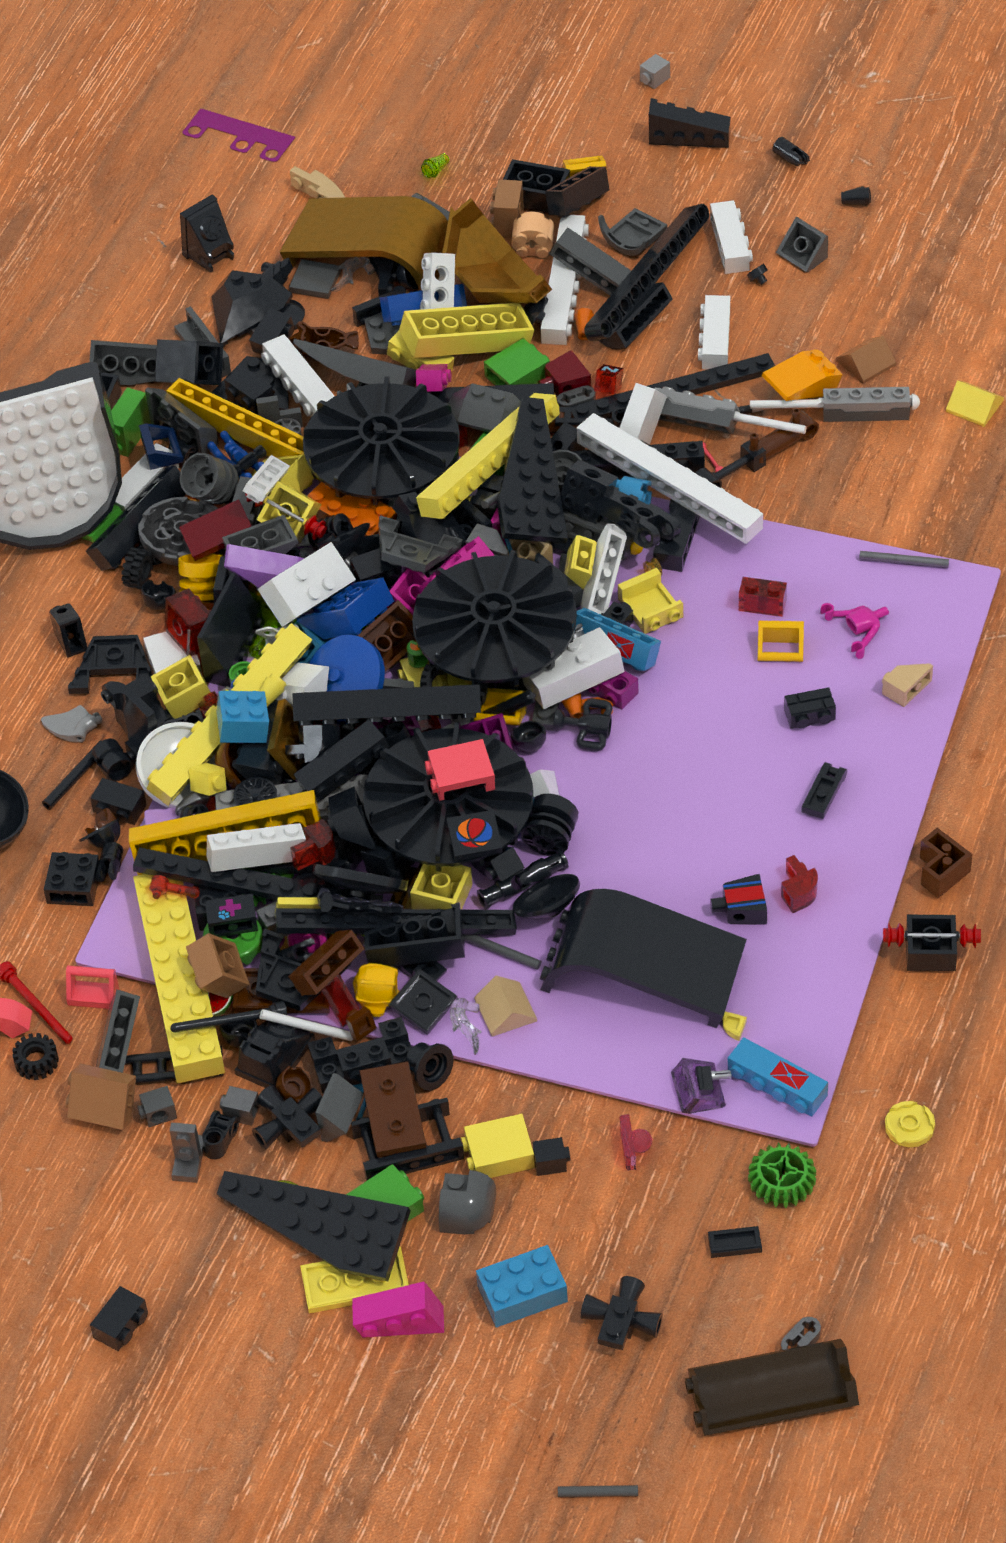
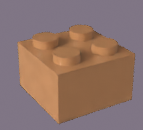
(506, 206)
(217, 965)

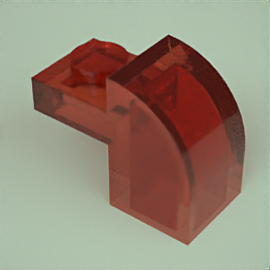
(317, 847)
(801, 887)

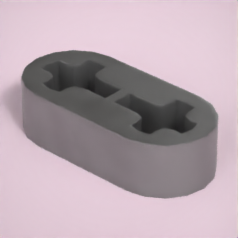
(796, 1333)

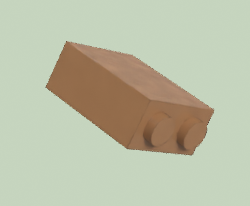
(101, 1096)

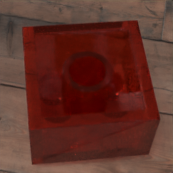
(185, 619)

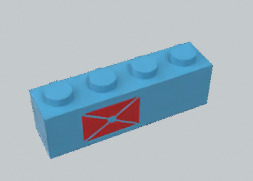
(635, 647)
(777, 1077)

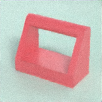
(90, 993)

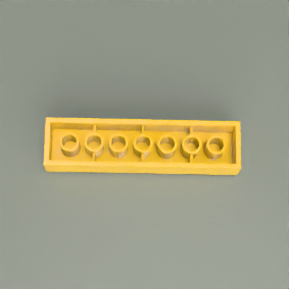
(189, 834)

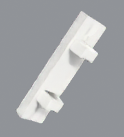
(265, 479)

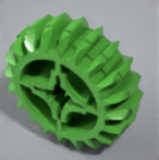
(769, 1166)

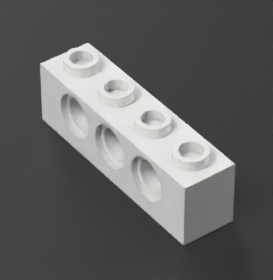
(444, 285)

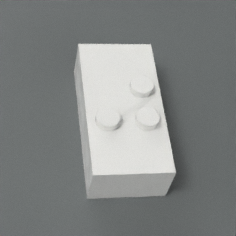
(306, 584)
(581, 666)

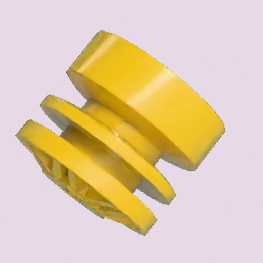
(199, 574)

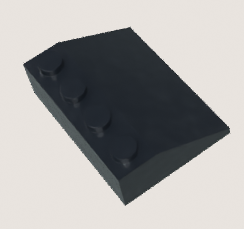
(228, 631)

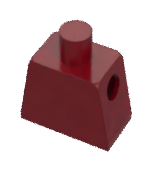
(566, 373)

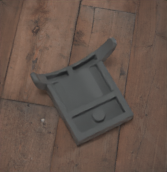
(633, 232)

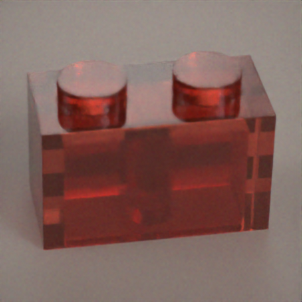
(762, 596)

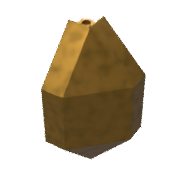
(488, 262)

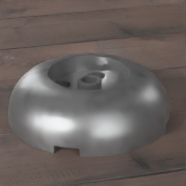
(170, 515)

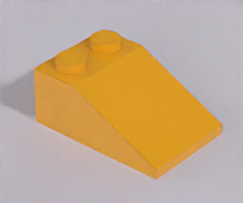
(803, 376)

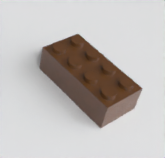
(391, 634)

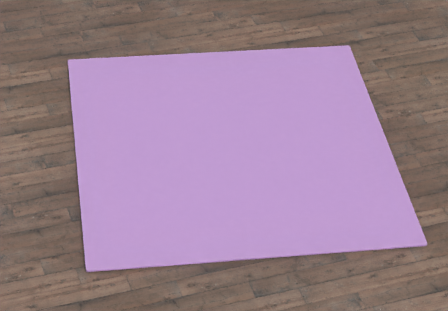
(706, 792)

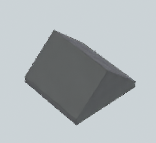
(804, 245)
(337, 1108)

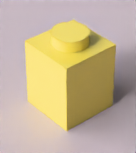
(207, 779)

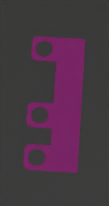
(243, 130)

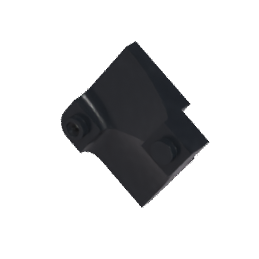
(427, 528)
(131, 713)

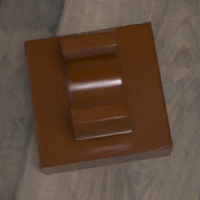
(360, 1023)

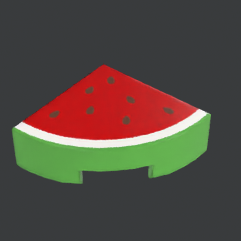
(219, 1004)

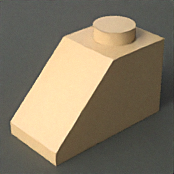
(906, 682)

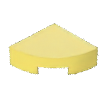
(734, 1024)

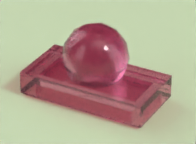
(633, 1141)

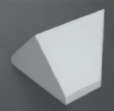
(544, 782)

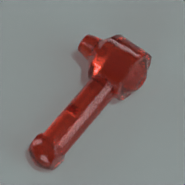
(160, 885)

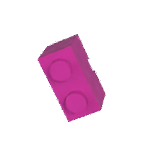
(433, 376)

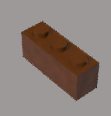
(326, 962)

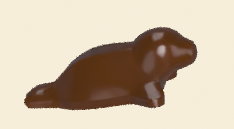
(325, 336)

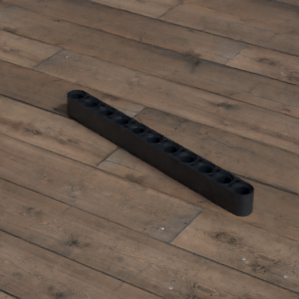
(646, 272)

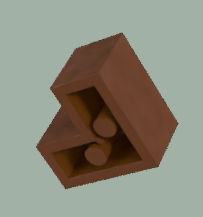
(945, 862)

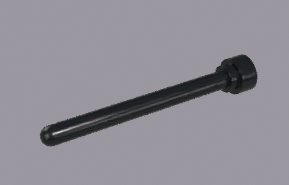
(278, 1007)

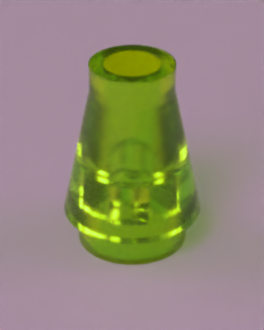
(432, 166)

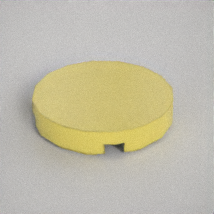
(909, 1124)

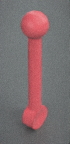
(717, 467)

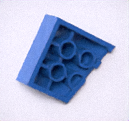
(349, 609)

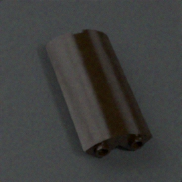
(772, 1387)

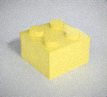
(181, 687)
(441, 888)

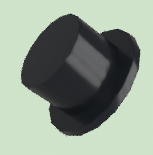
(430, 1064)

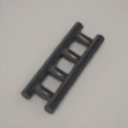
(161, 1059)

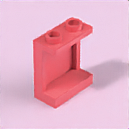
(459, 767)

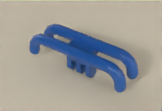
(233, 450)

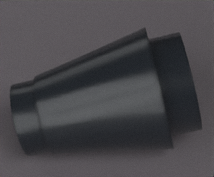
(856, 196)

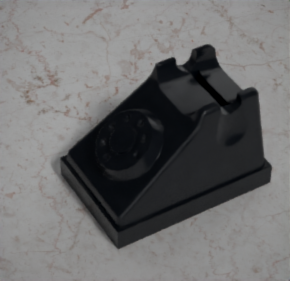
(205, 234)
(271, 1050)

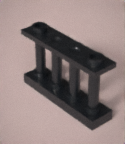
(411, 1161)

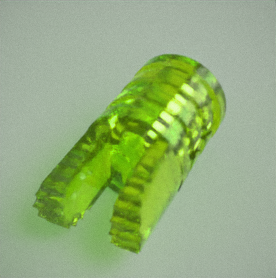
(259, 641)

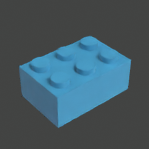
(521, 1286)

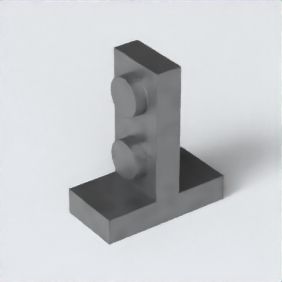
(188, 1152)

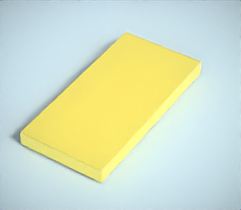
(331, 1289)

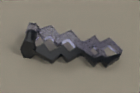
(326, 901)

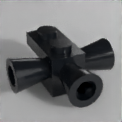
(288, 1118)
(621, 1314)

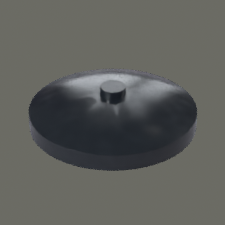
(358, 881)

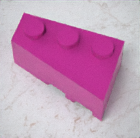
(398, 1312)

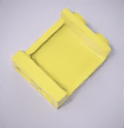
(650, 601)

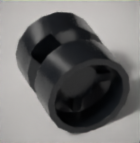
(112, 760)

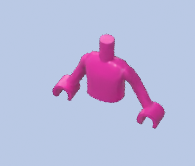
(859, 620)

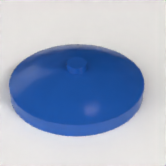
(351, 663)

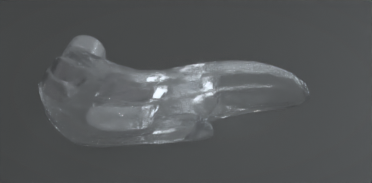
(349, 268)
(460, 1021)

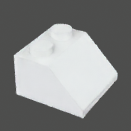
(304, 678)

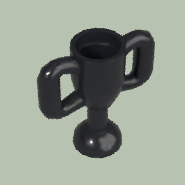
(591, 724)

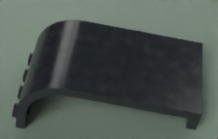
(646, 950)

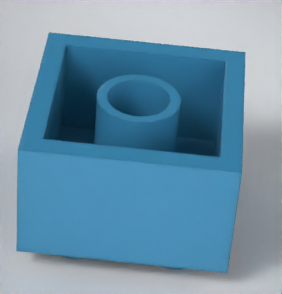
(242, 716)

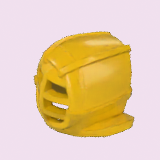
(375, 987)

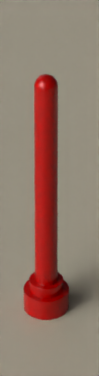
(9, 974)

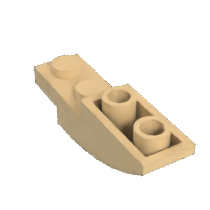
(314, 184)

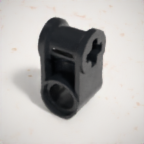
(219, 1134)

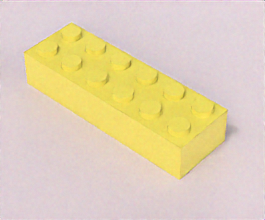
(464, 329)

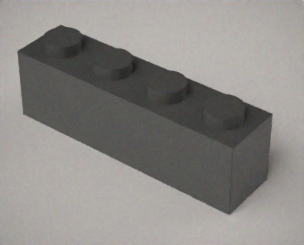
(589, 261)
(118, 1031)

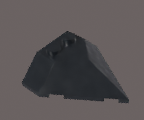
(244, 300)

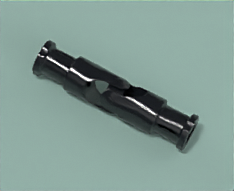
(536, 871)

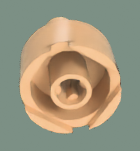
(532, 235)

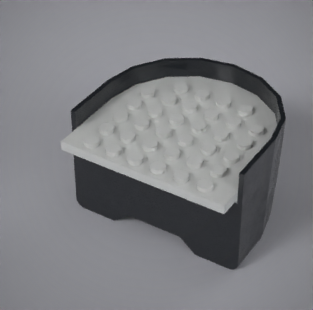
(57, 459)

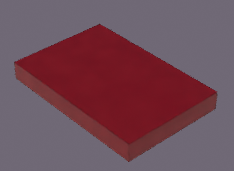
(206, 532)

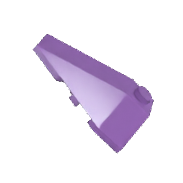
(256, 564)

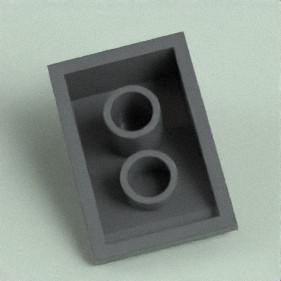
(270, 536)

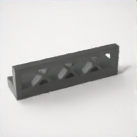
(195, 330)

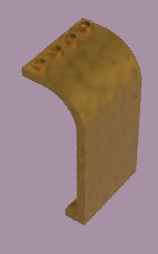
(368, 227)

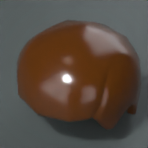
(293, 1083)

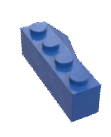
(395, 305)

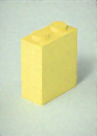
(498, 1146)

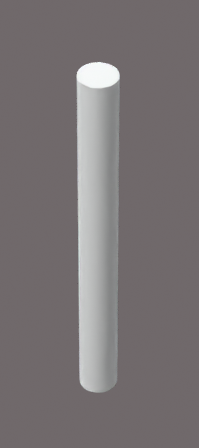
(305, 1025)

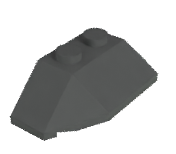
(482, 406)

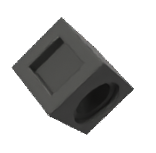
(157, 1106)

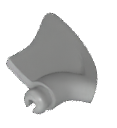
(72, 724)

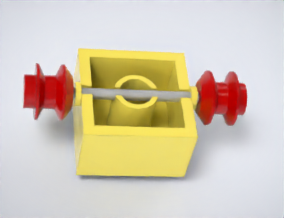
(296, 507)

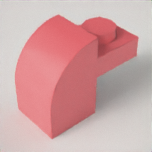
(14, 1017)

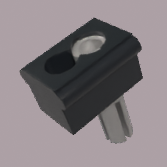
(706, 1077)

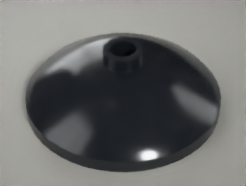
(547, 897)

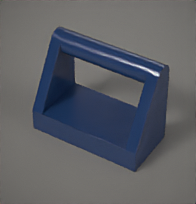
(156, 458)

